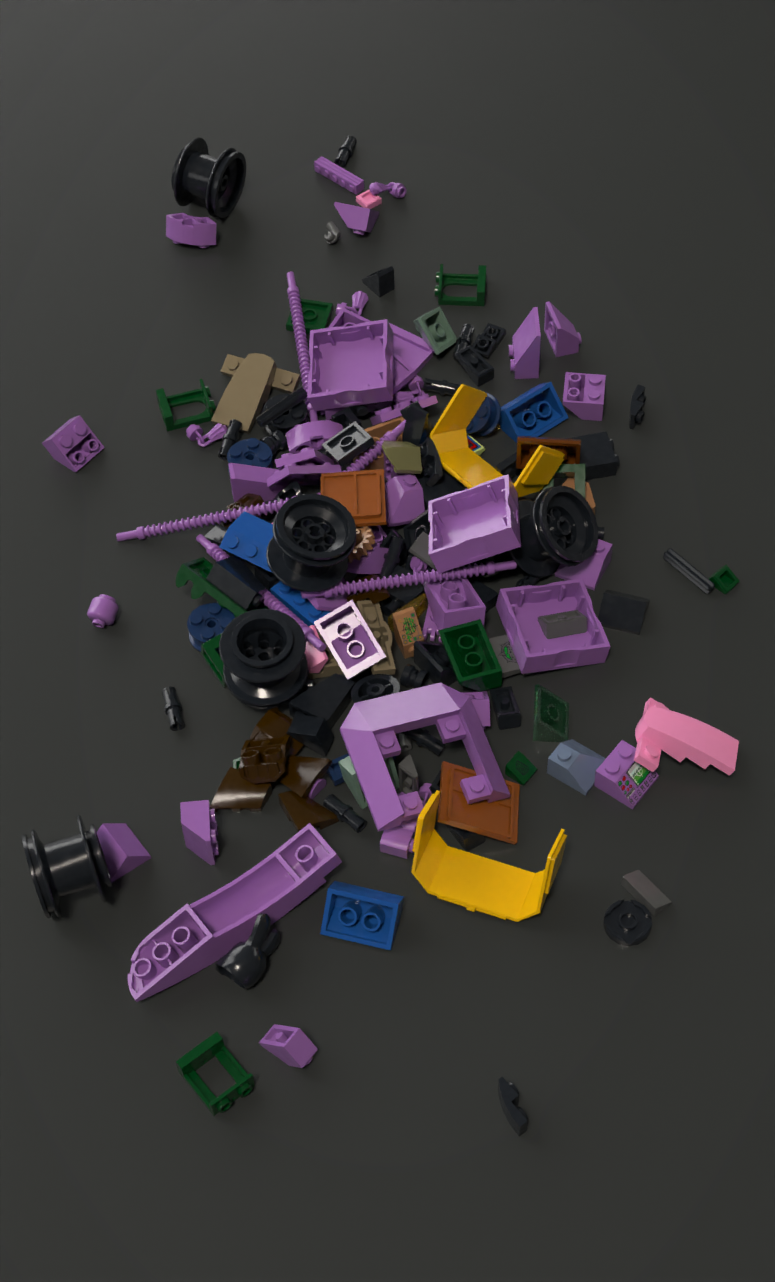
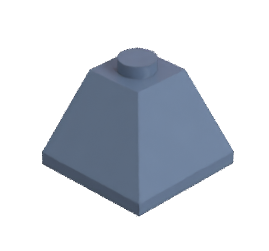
(574, 765)

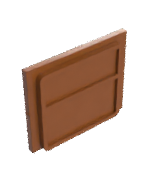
(360, 493)
(490, 819)

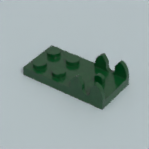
(197, 572)

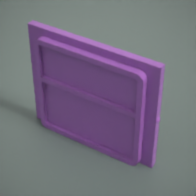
(411, 348)

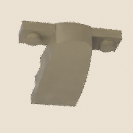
(250, 388)
(382, 633)

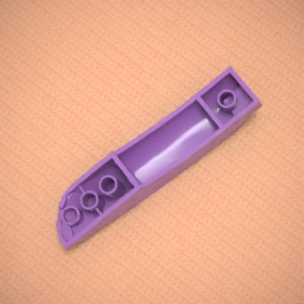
(217, 922)

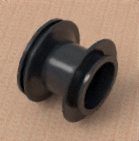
(209, 178)
(555, 531)
(311, 543)
(265, 678)
(66, 866)

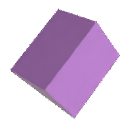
(121, 849)

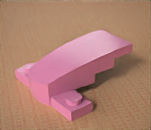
(681, 738)

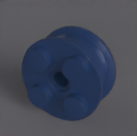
(486, 417)
(251, 453)
(207, 622)

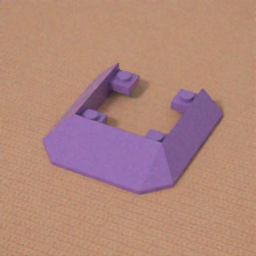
(371, 738)

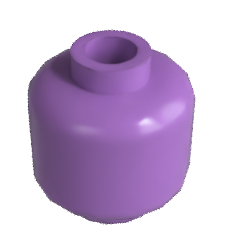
(102, 611)

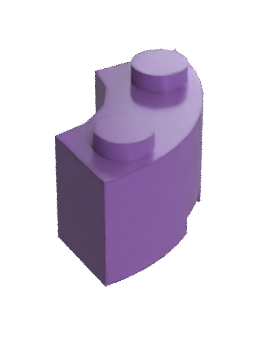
(191, 230)
(311, 435)

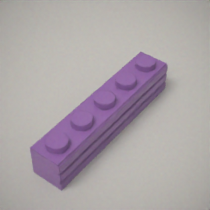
(339, 175)

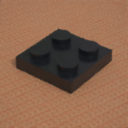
(348, 444)

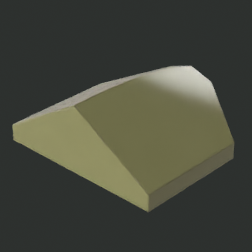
(403, 456)

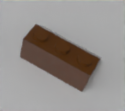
(527, 446)

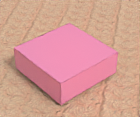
(367, 200)

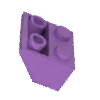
(584, 395)
(73, 444)
(200, 829)

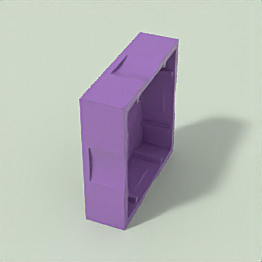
(351, 365)
(474, 524)
(519, 614)

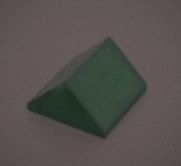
(550, 716)

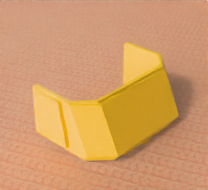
(468, 467)
(477, 880)

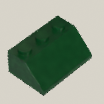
(472, 656)

